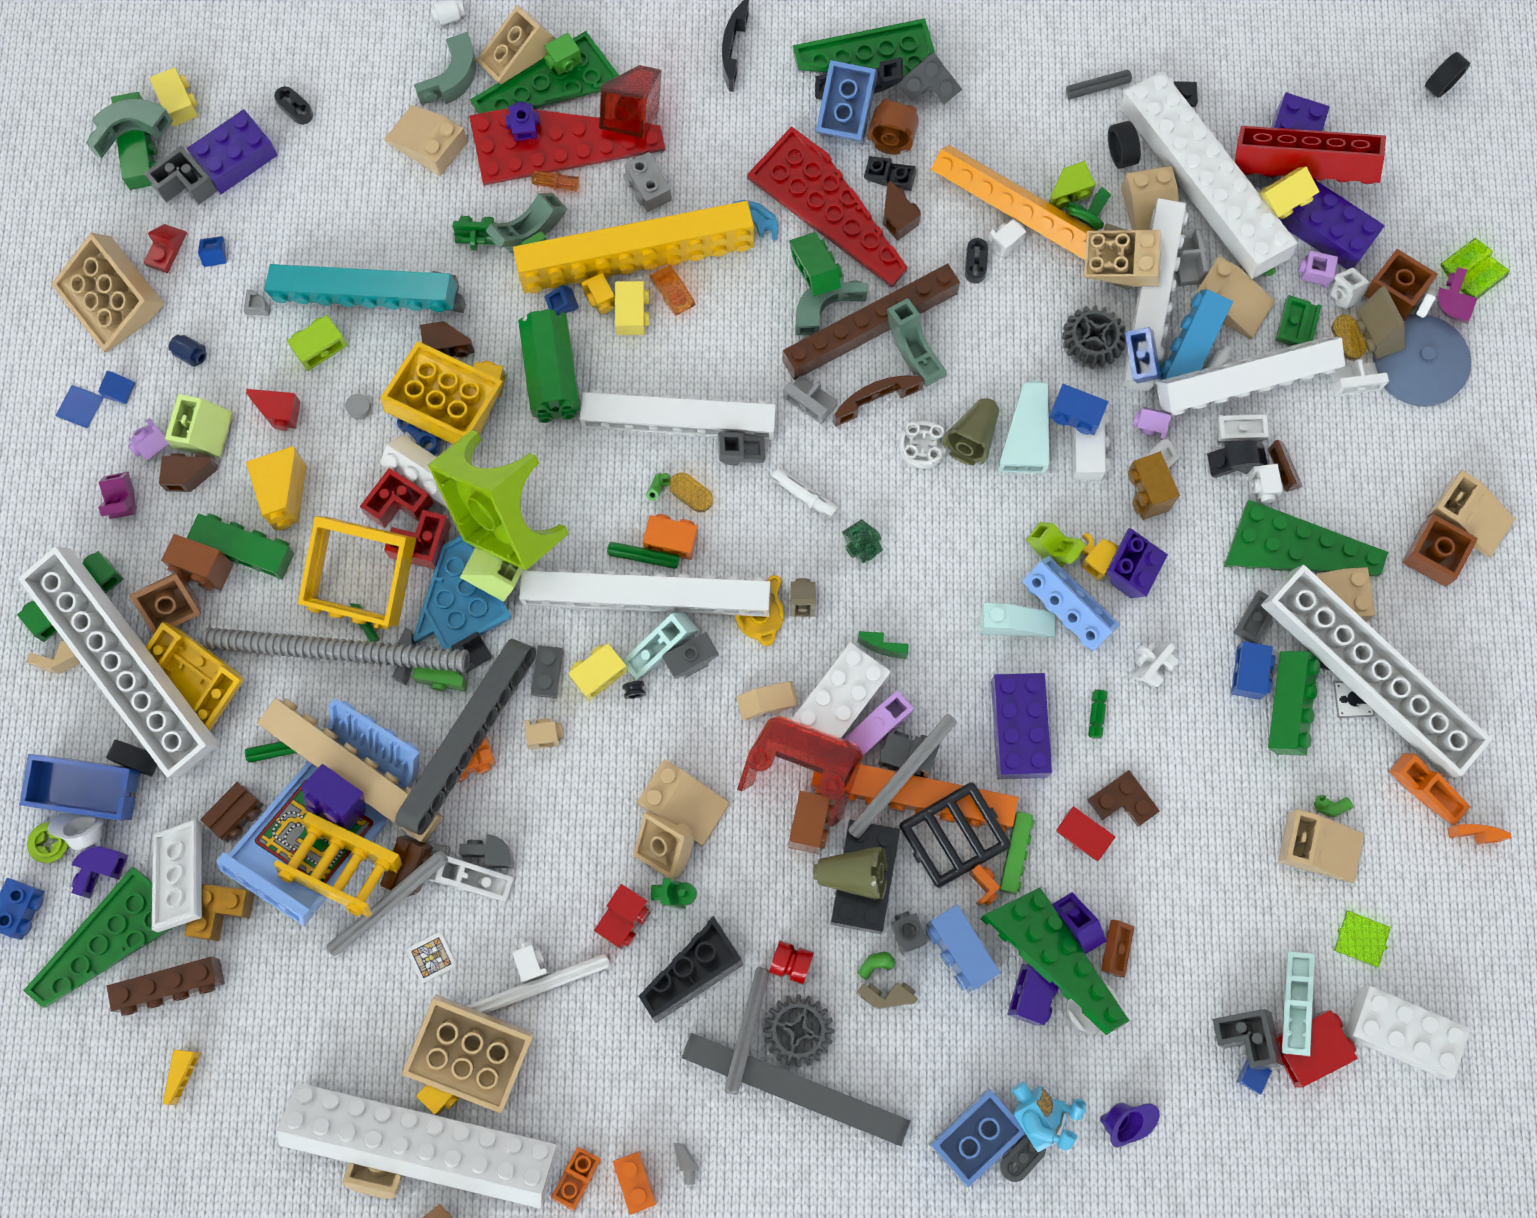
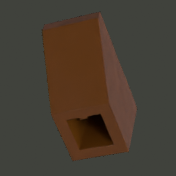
(899, 213)
(446, 339)
(185, 473)

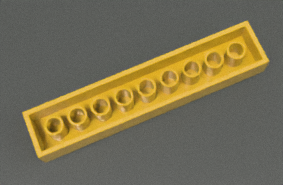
(635, 246)

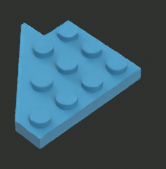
(455, 606)

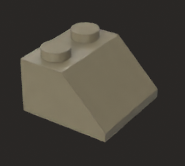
(1381, 324)

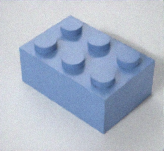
(846, 101)
(961, 949)
(977, 1138)

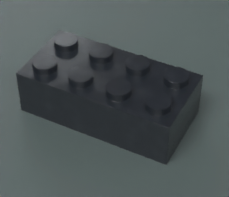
(858, 911)

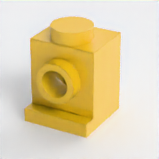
(599, 293)

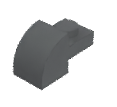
(737, 448)
(495, 851)

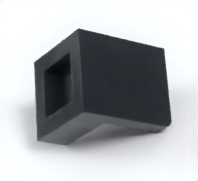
(476, 648)

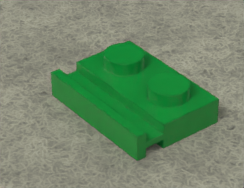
(1297, 321)

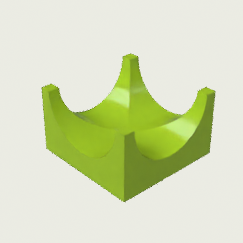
(488, 504)

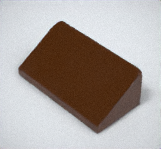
(1288, 473)

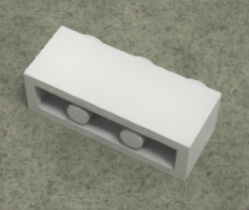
(1089, 453)

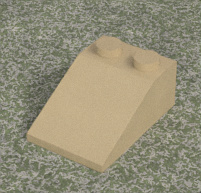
(515, 46)
(428, 138)
(1143, 189)
(1249, 299)
(1353, 588)
(684, 800)

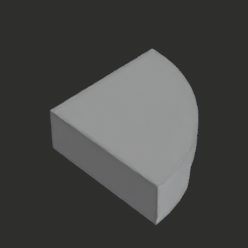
(255, 304)

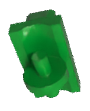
(472, 232)
(674, 893)

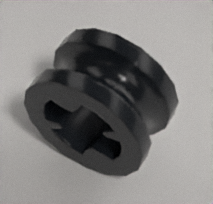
(634, 689)

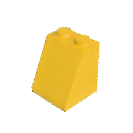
(279, 486)

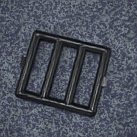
(981, 854)

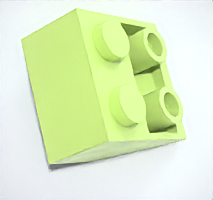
(198, 426)
(491, 574)

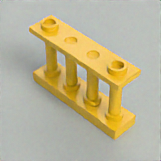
(339, 839)

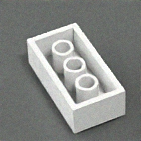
(843, 693)
(1407, 1032)

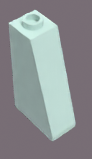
(1028, 435)

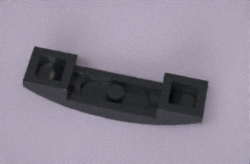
(737, 22)
(889, 74)

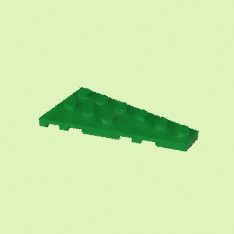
(868, 47)
(545, 87)
(1285, 542)
(105, 938)
(1053, 952)

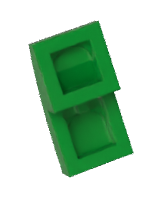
(875, 642)

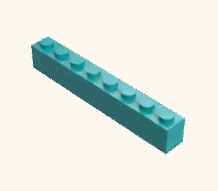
(361, 287)

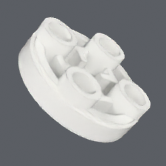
(922, 444)

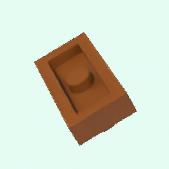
(1117, 948)

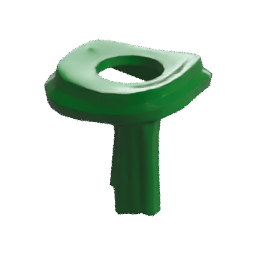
(1091, 215)

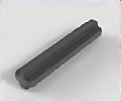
(1098, 84)

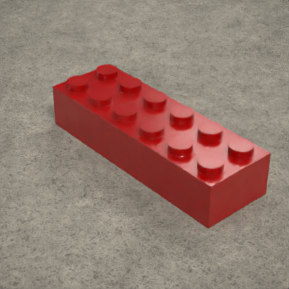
(1324, 153)

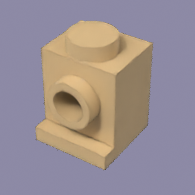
(543, 733)

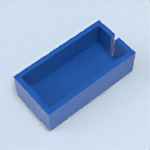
(79, 787)

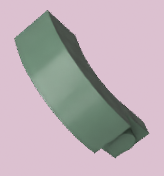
(457, 76)
(125, 117)
(539, 217)
(811, 306)
(910, 340)

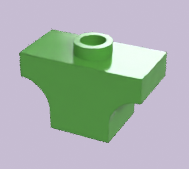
(440, 679)

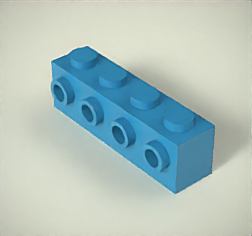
(1197, 334)

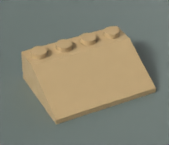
(106, 291)
(467, 1053)

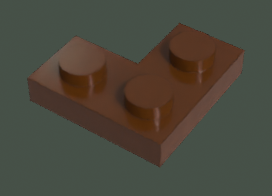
(1124, 792)

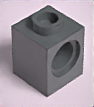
(908, 944)

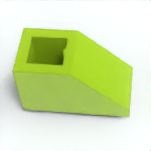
(1073, 185)

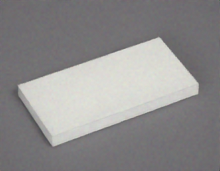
(177, 876)

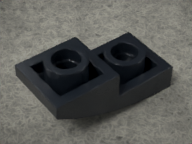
(883, 171)

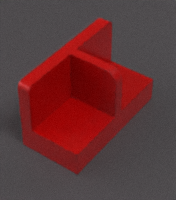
(1085, 834)

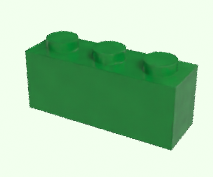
(815, 263)

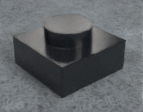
(1189, 91)

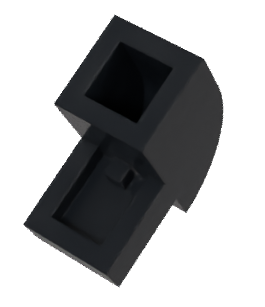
(1237, 456)

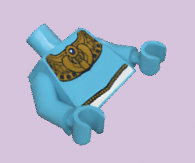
(1045, 1117)

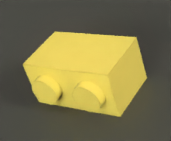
(173, 96)
(1290, 192)
(630, 308)
(597, 671)

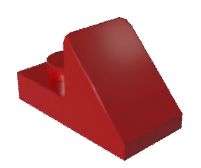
(165, 247)

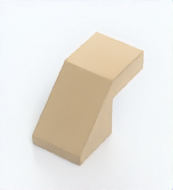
(63, 660)
(767, 699)

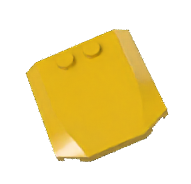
(195, 671)

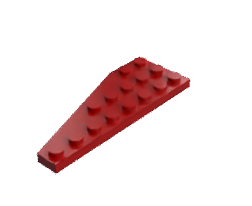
(814, 190)

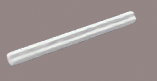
(541, 984)

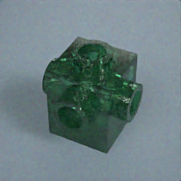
(862, 541)

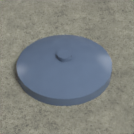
(1430, 366)

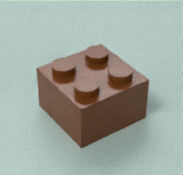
(1405, 281)
(1439, 550)
(197, 563)
(809, 821)

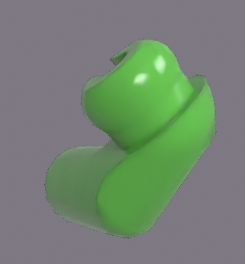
(659, 481)
(874, 961)

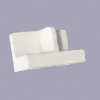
(1357, 379)

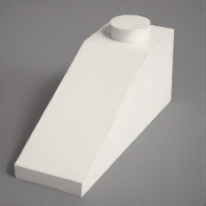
(473, 879)

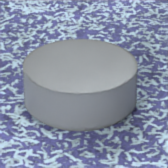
(358, 406)

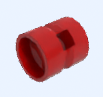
(791, 962)

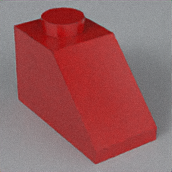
(277, 407)

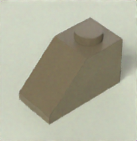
(802, 598)

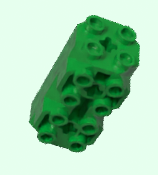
(549, 366)

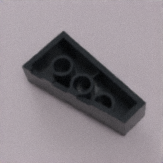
(692, 971)

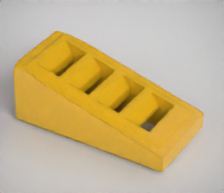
(180, 1070)

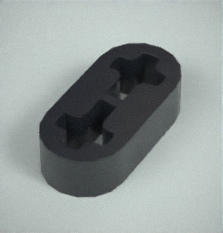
(290, 108)
(970, 260)

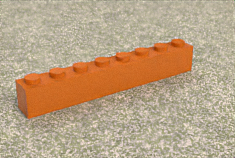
(922, 792)

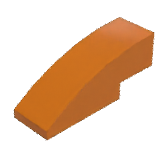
(1429, 788)

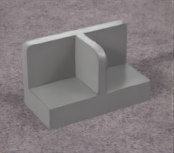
(1193, 261)
(810, 399)

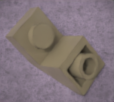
(898, 996)

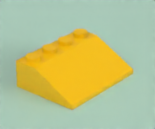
(440, 394)

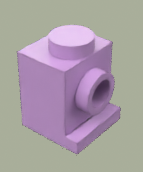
(1318, 268)
(1152, 421)
(147, 440)

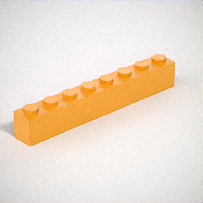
(1012, 199)

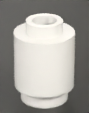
(447, 11)

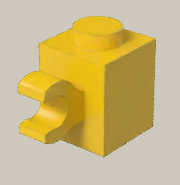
(1098, 556)

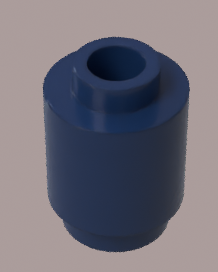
(187, 350)

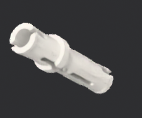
(809, 496)

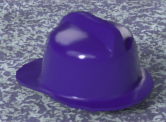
(1129, 1123)

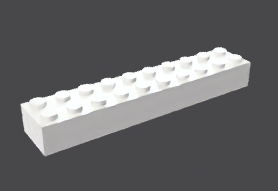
(1208, 175)
(118, 662)
(1376, 672)
(417, 1145)

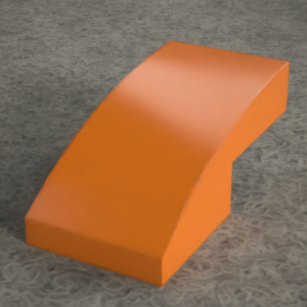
(1483, 833)

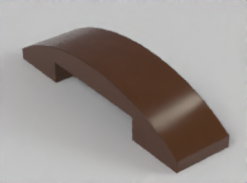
(903, 385)

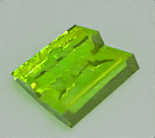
(1482, 269)

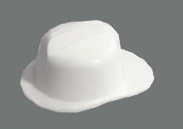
(77, 830)

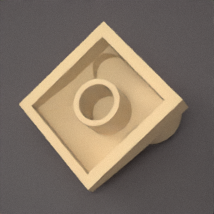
(664, 845)
(372, 1181)

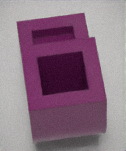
(1454, 304)
(117, 496)

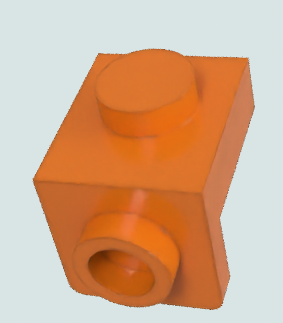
(984, 878)

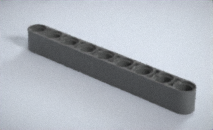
(465, 737)
(800, 1091)

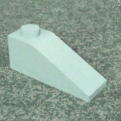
(1016, 621)
(669, 635)

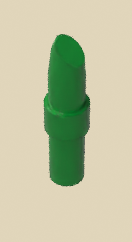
(367, 628)

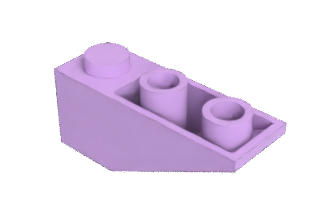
(880, 722)

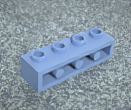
(1070, 603)

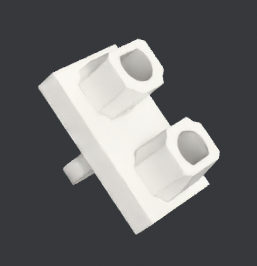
(1151, 659)

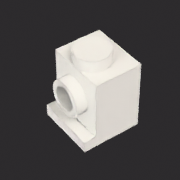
(1006, 237)
(1344, 292)
(1266, 482)
(529, 962)

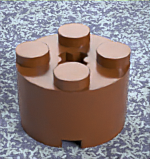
(893, 127)

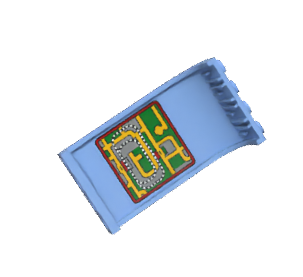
(282, 828)

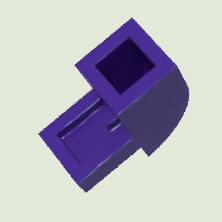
(92, 864)

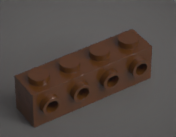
(164, 985)

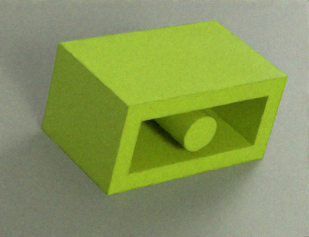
(317, 342)

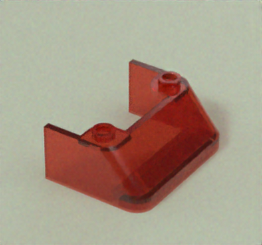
(809, 748)

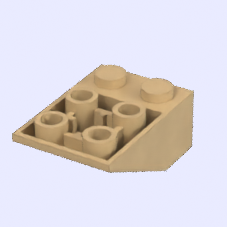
(1124, 257)
(1475, 510)
(1320, 846)

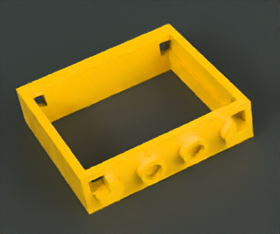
(315, 562)

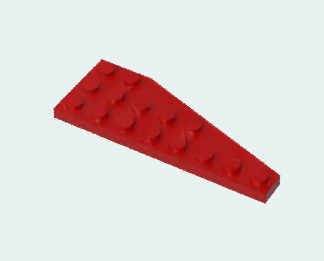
(562, 144)

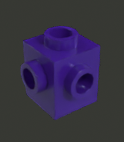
(522, 121)

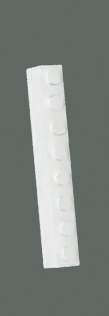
(1153, 301)
(1250, 374)
(676, 415)

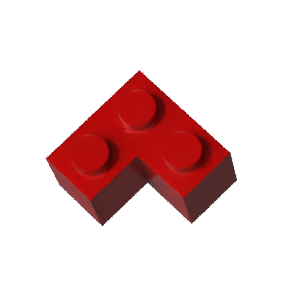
(395, 494)
(430, 537)
(623, 915)

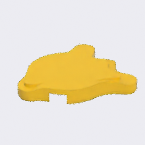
(764, 628)

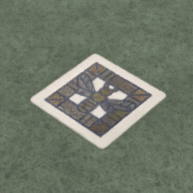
(431, 957)

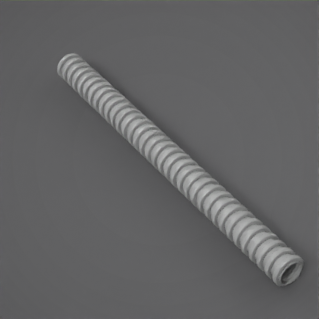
(334, 649)

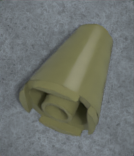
(973, 433)
(854, 872)

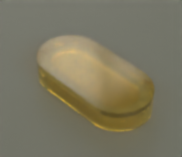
(1353, 342)
(691, 492)

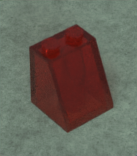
(631, 101)

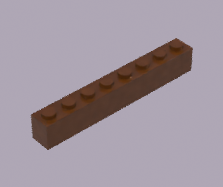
(867, 322)

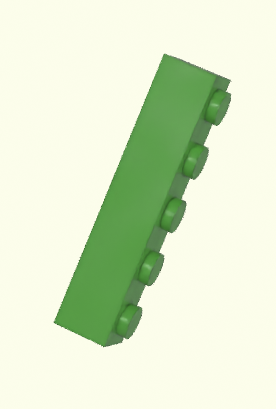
(1016, 853)

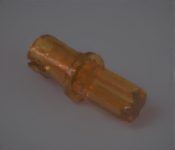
(555, 180)

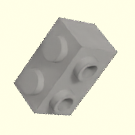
(647, 181)

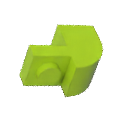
(1049, 540)

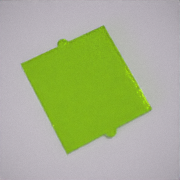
(1362, 938)

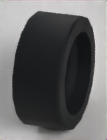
(1447, 74)
(1124, 144)
(132, 757)

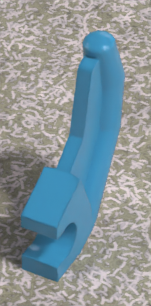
(763, 219)

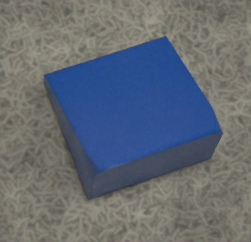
(212, 251)
(561, 300)
(116, 387)
(1253, 1079)

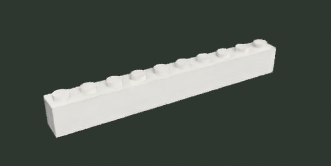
(645, 593)

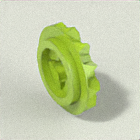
(41, 853)

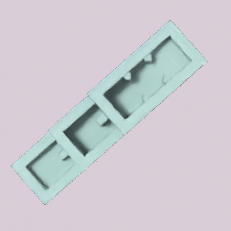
(1298, 1004)

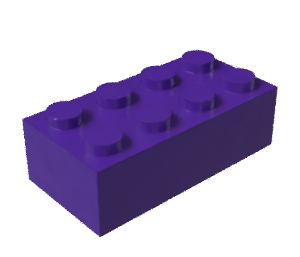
(1334, 226)
(1021, 726)

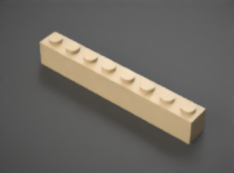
(322, 747)

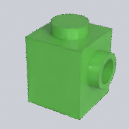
(562, 54)

